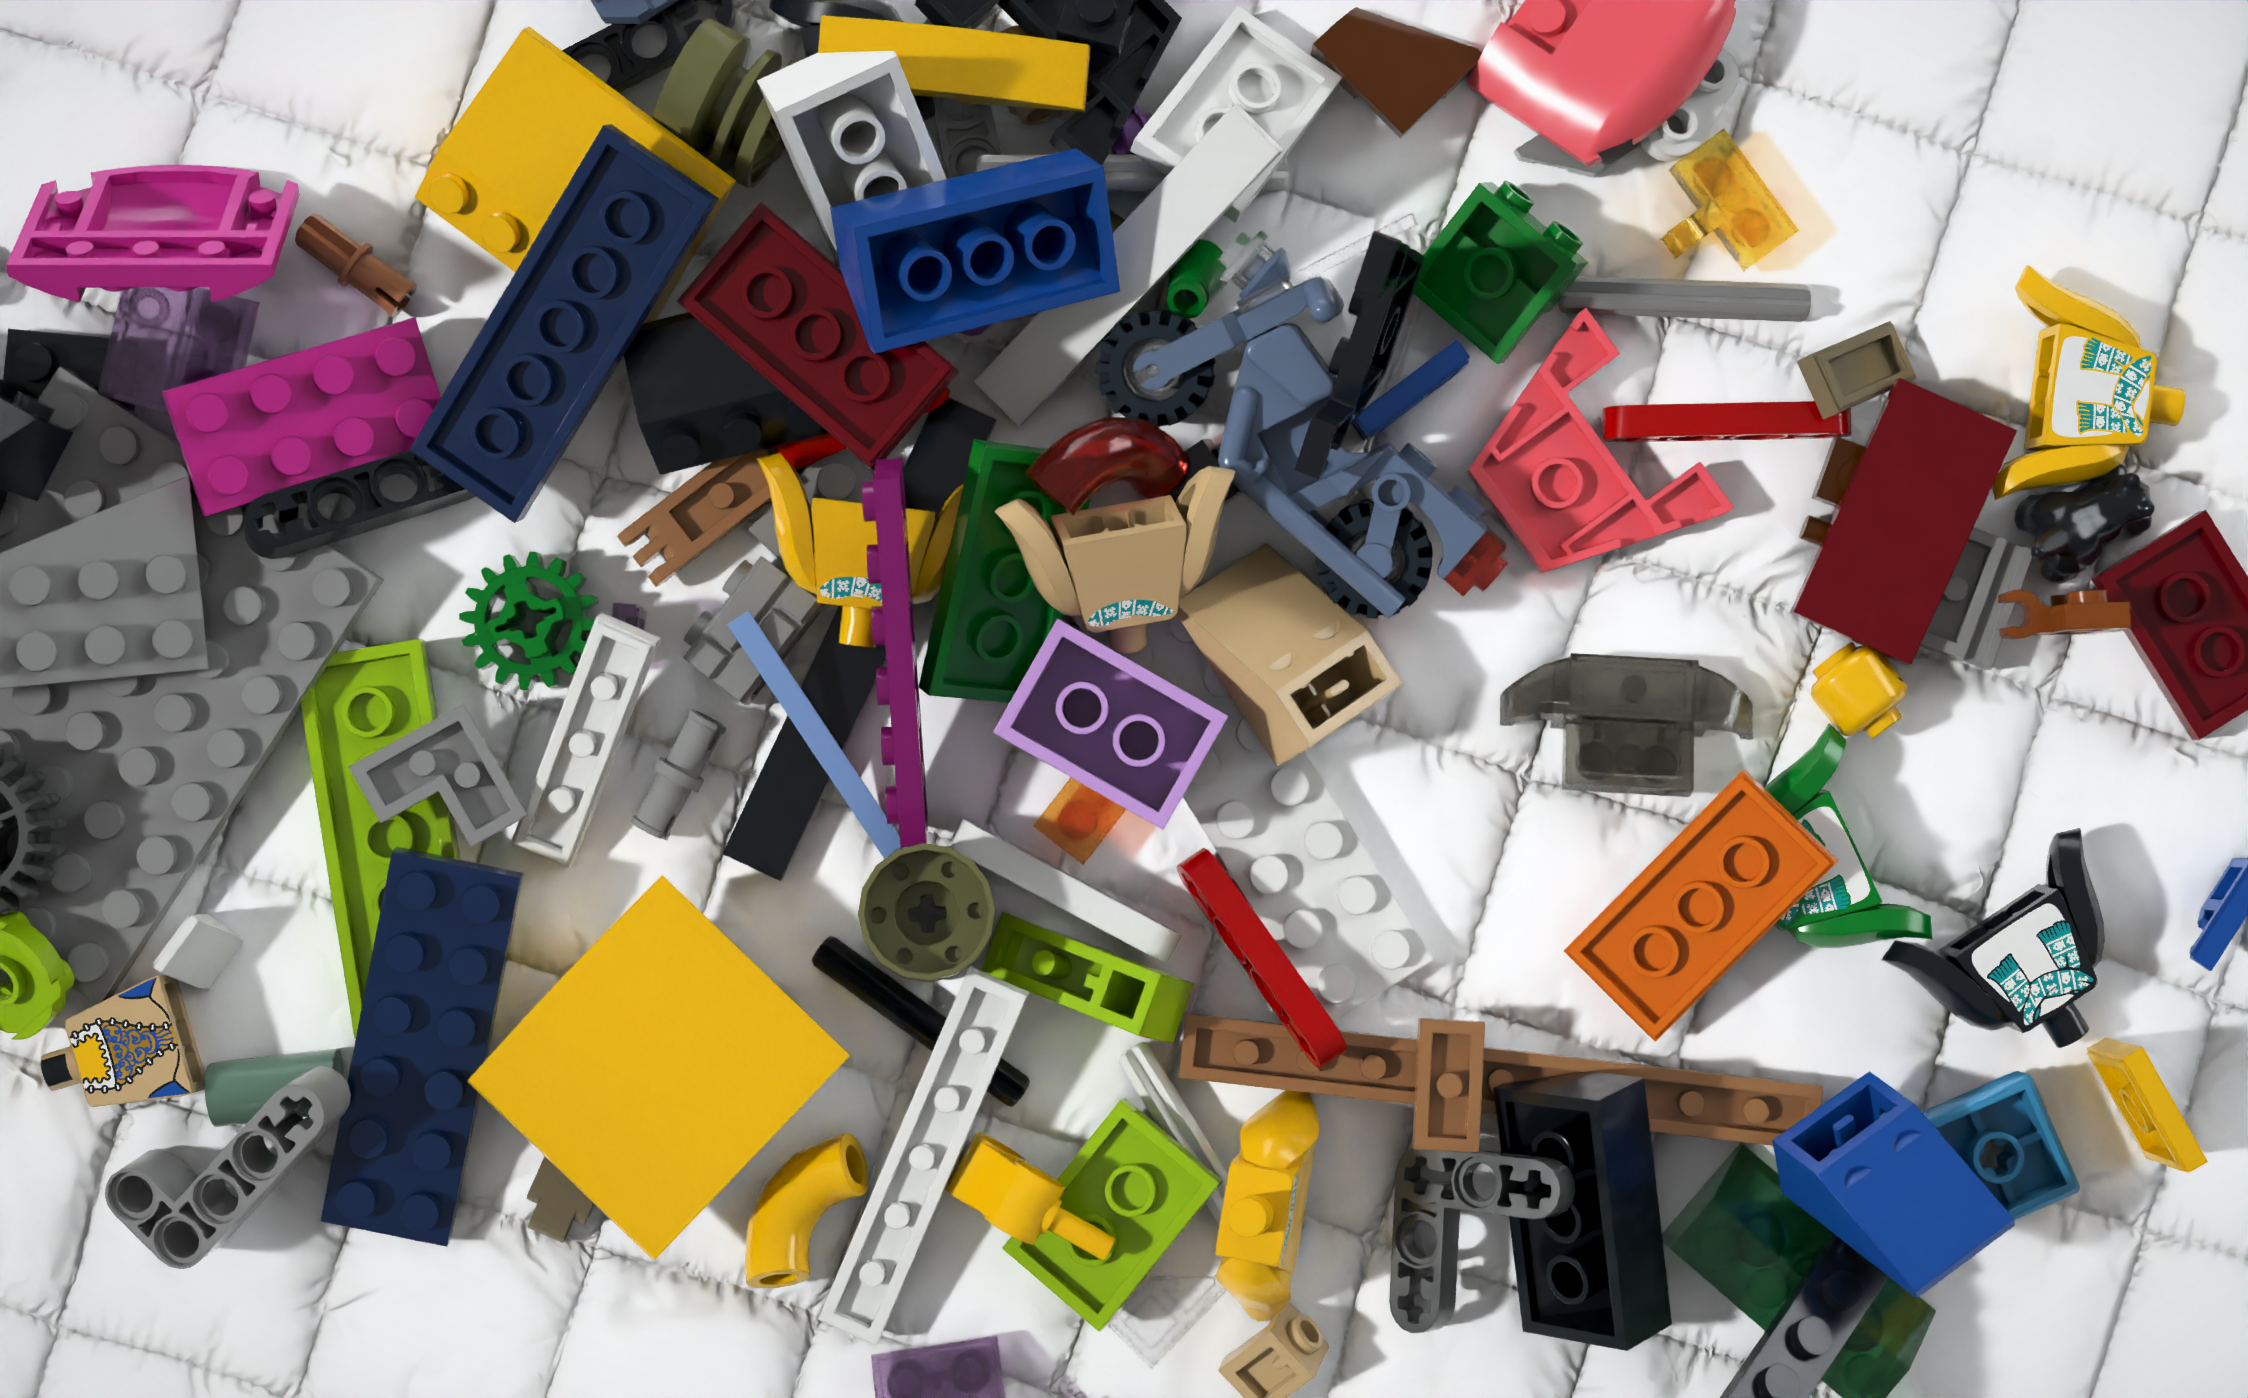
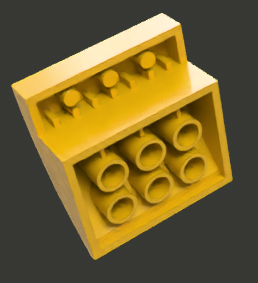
(657, 1067)

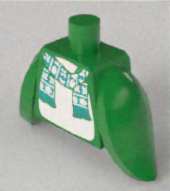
(1844, 902)

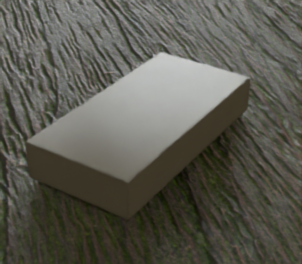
(1856, 369)

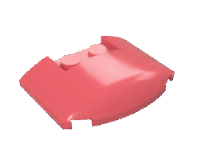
(1600, 67)

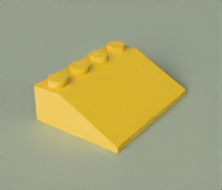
(526, 140)

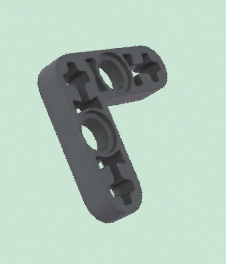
(1441, 1205)

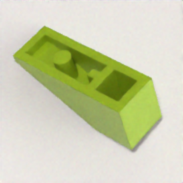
(1088, 978)

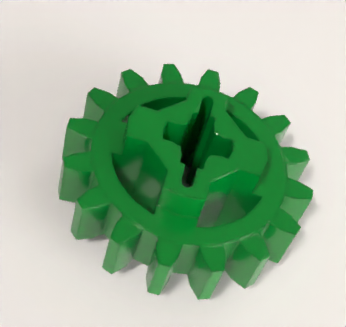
(521, 594)

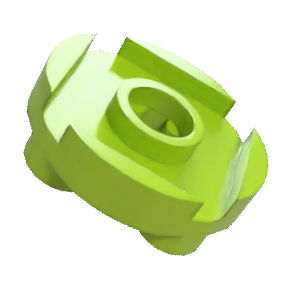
(37, 978)

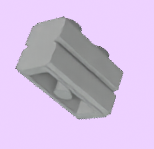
(778, 608)

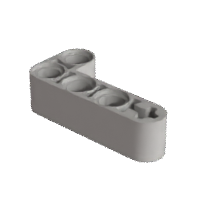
(245, 1163)

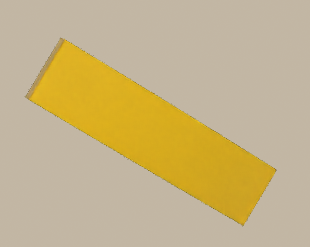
(971, 62)

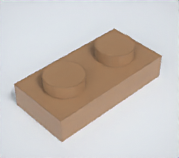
(1448, 1085)

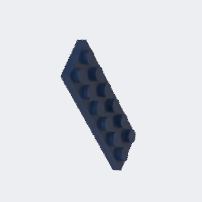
(564, 322)
(418, 1043)

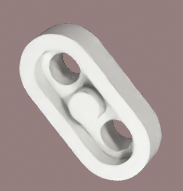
(1696, 113)

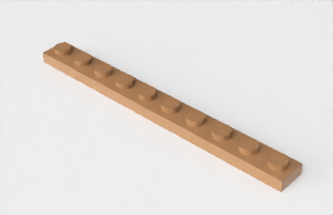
(1385, 1070)

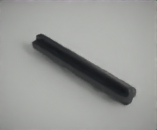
(904, 1009)

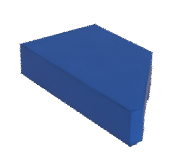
(2222, 914)

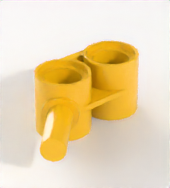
(1019, 1197)

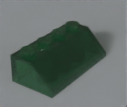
(1756, 1250)

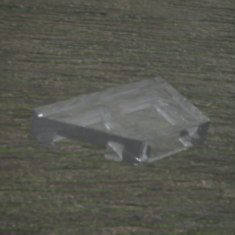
(1164, 1313)

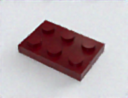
(2188, 620)

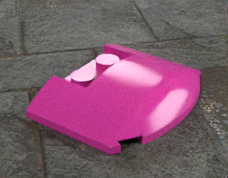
(155, 230)

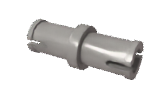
(678, 774)

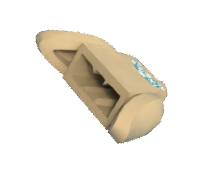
(1124, 559)

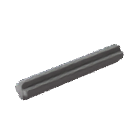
(1687, 298)

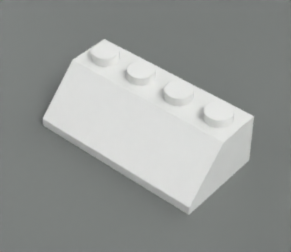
(850, 129)

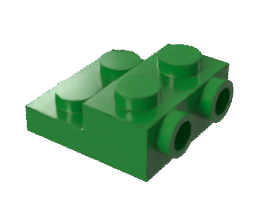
(1498, 268)

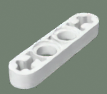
(1065, 891)

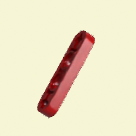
(1721, 422)
(1262, 958)

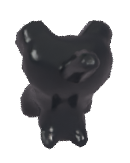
(2079, 523)

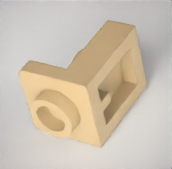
(1277, 1357)

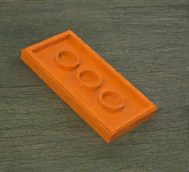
(1700, 905)

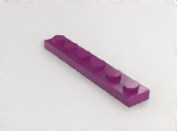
(894, 627)

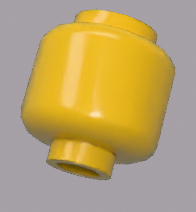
(1858, 691)

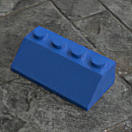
(977, 249)

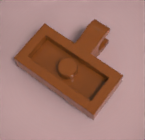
(2068, 614)

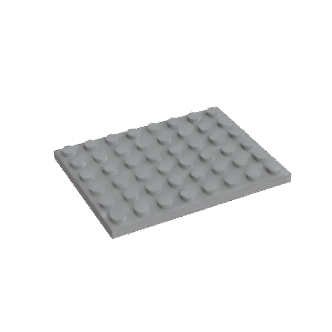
(166, 757)

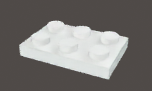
(1245, 67)

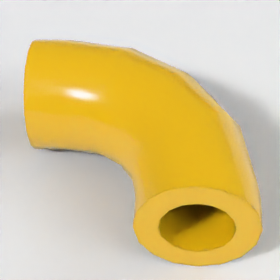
(793, 1204)

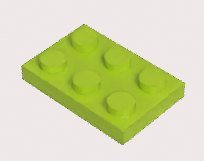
(1135, 1188)

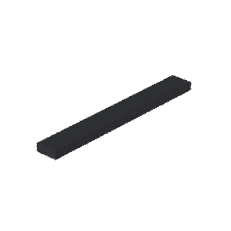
(843, 673)

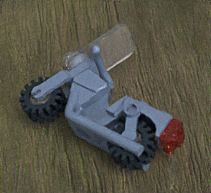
(1371, 553)

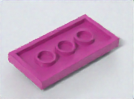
(303, 414)

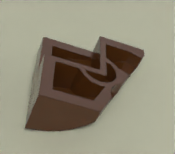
(1393, 65)

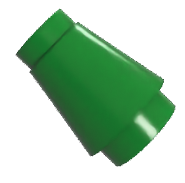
(1195, 280)

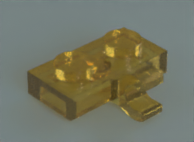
(1729, 203)

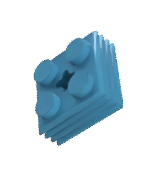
(2011, 1115)

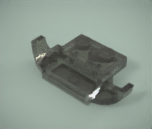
(1628, 718)

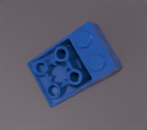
(1888, 1185)

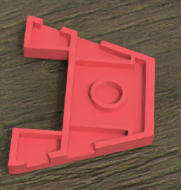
(1559, 480)

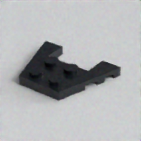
(1112, 81)
(1363, 359)

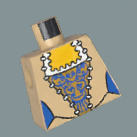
(130, 1048)

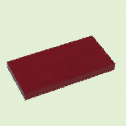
(799, 329)
(1903, 521)

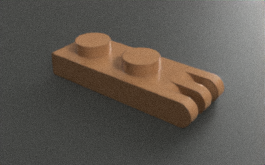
(699, 514)

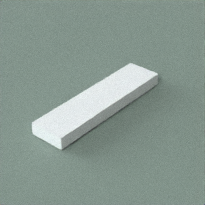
(585, 739)

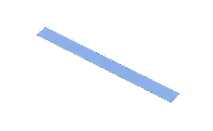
(815, 733)

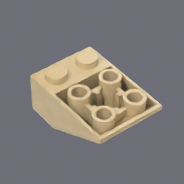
(1285, 652)

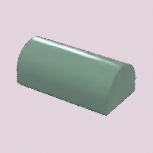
(242, 1086)

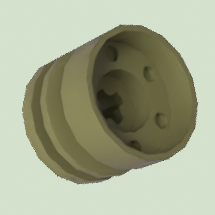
(720, 99)
(897, 889)

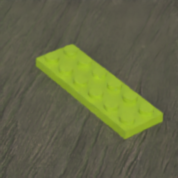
(354, 710)

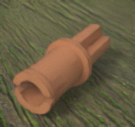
(354, 264)

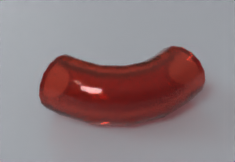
(1105, 454)

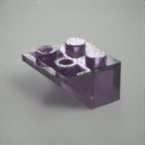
(171, 341)

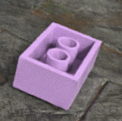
(1110, 724)

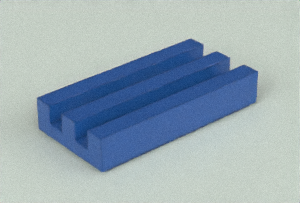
(1411, 391)

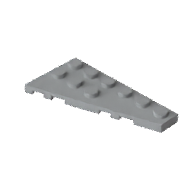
(105, 596)

